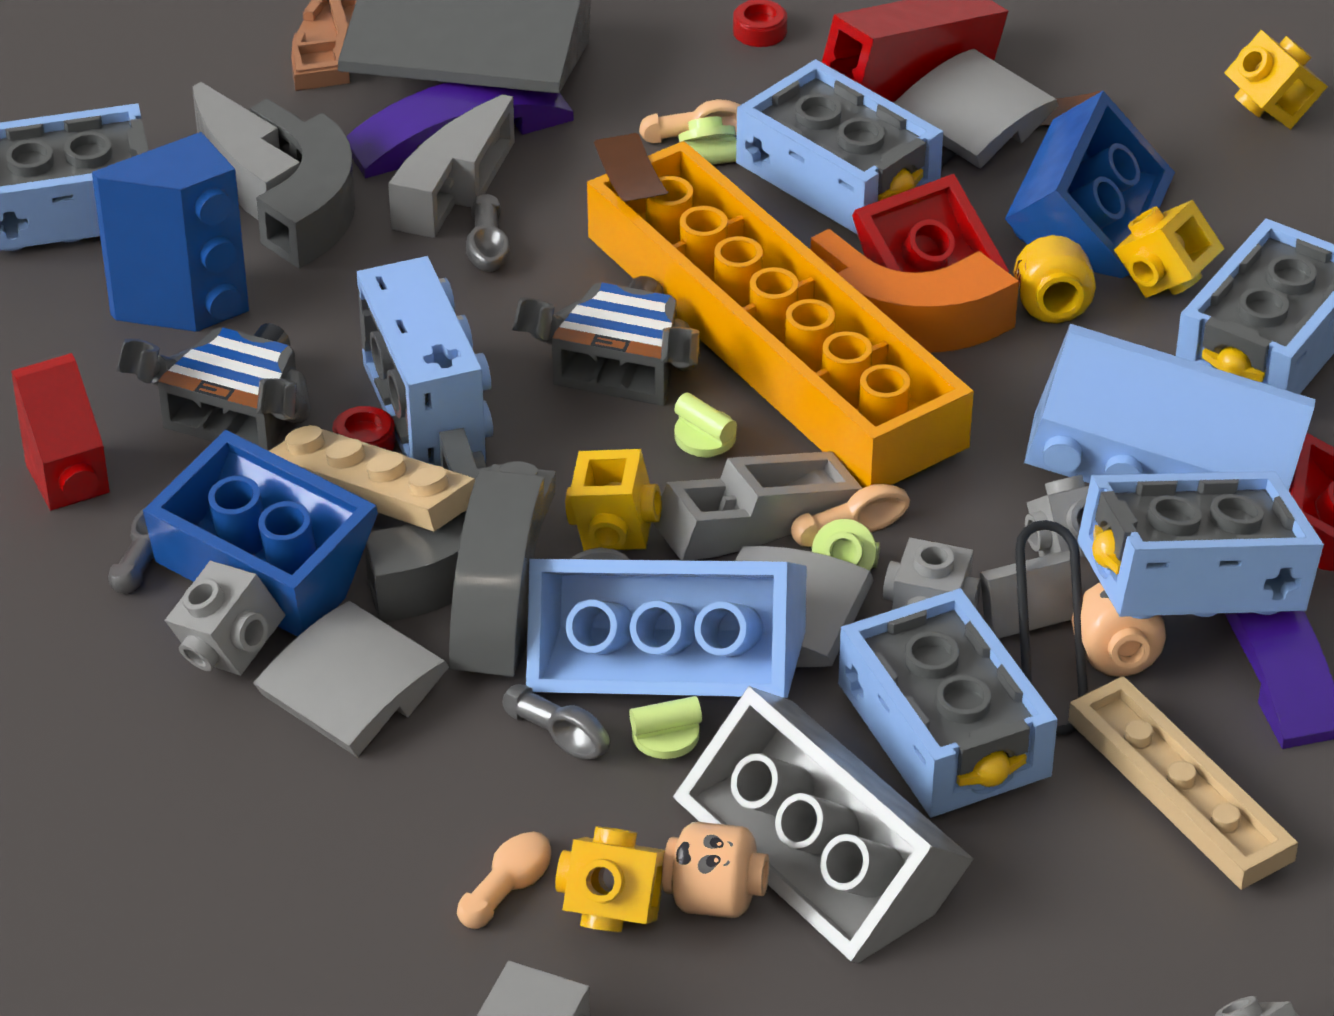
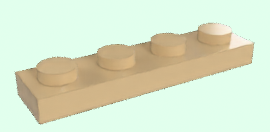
(393, 482)
(1183, 782)

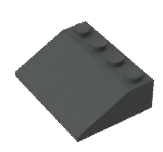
(469, 41)

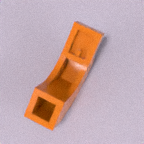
(937, 307)

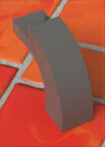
(318, 201)
(414, 567)
(493, 567)

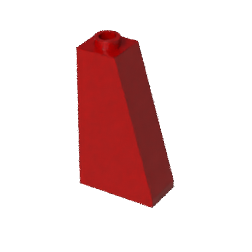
(906, 39)

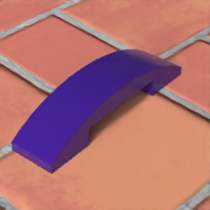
(395, 132)
(1292, 674)

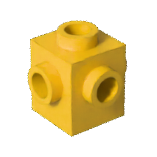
(1275, 79)
(1168, 249)
(612, 499)
(635, 873)

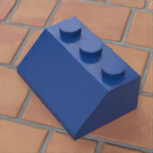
(1090, 182)
(172, 236)
(266, 519)

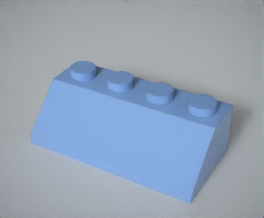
(1150, 412)
(664, 626)

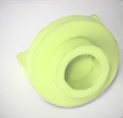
(711, 139)
(702, 428)
(849, 542)
(667, 727)

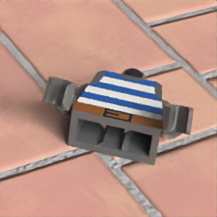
(615, 340)
(225, 384)

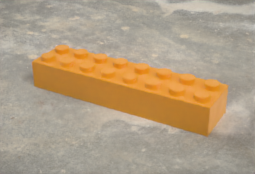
(786, 320)

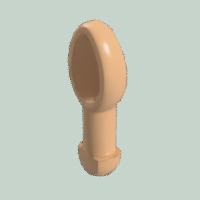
(656, 128)
(871, 506)
(514, 866)

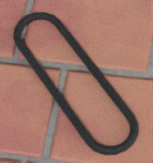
(1077, 605)

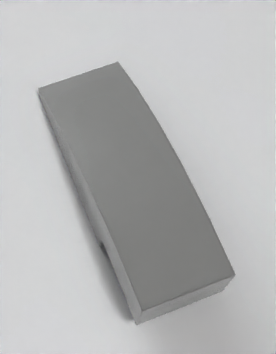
(245, 142)
(451, 167)
(750, 502)

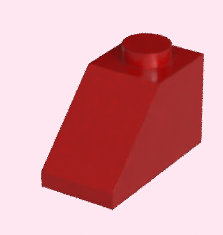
(59, 432)

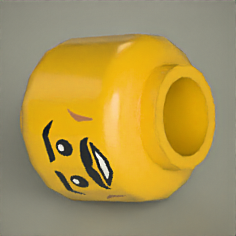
(1054, 279)

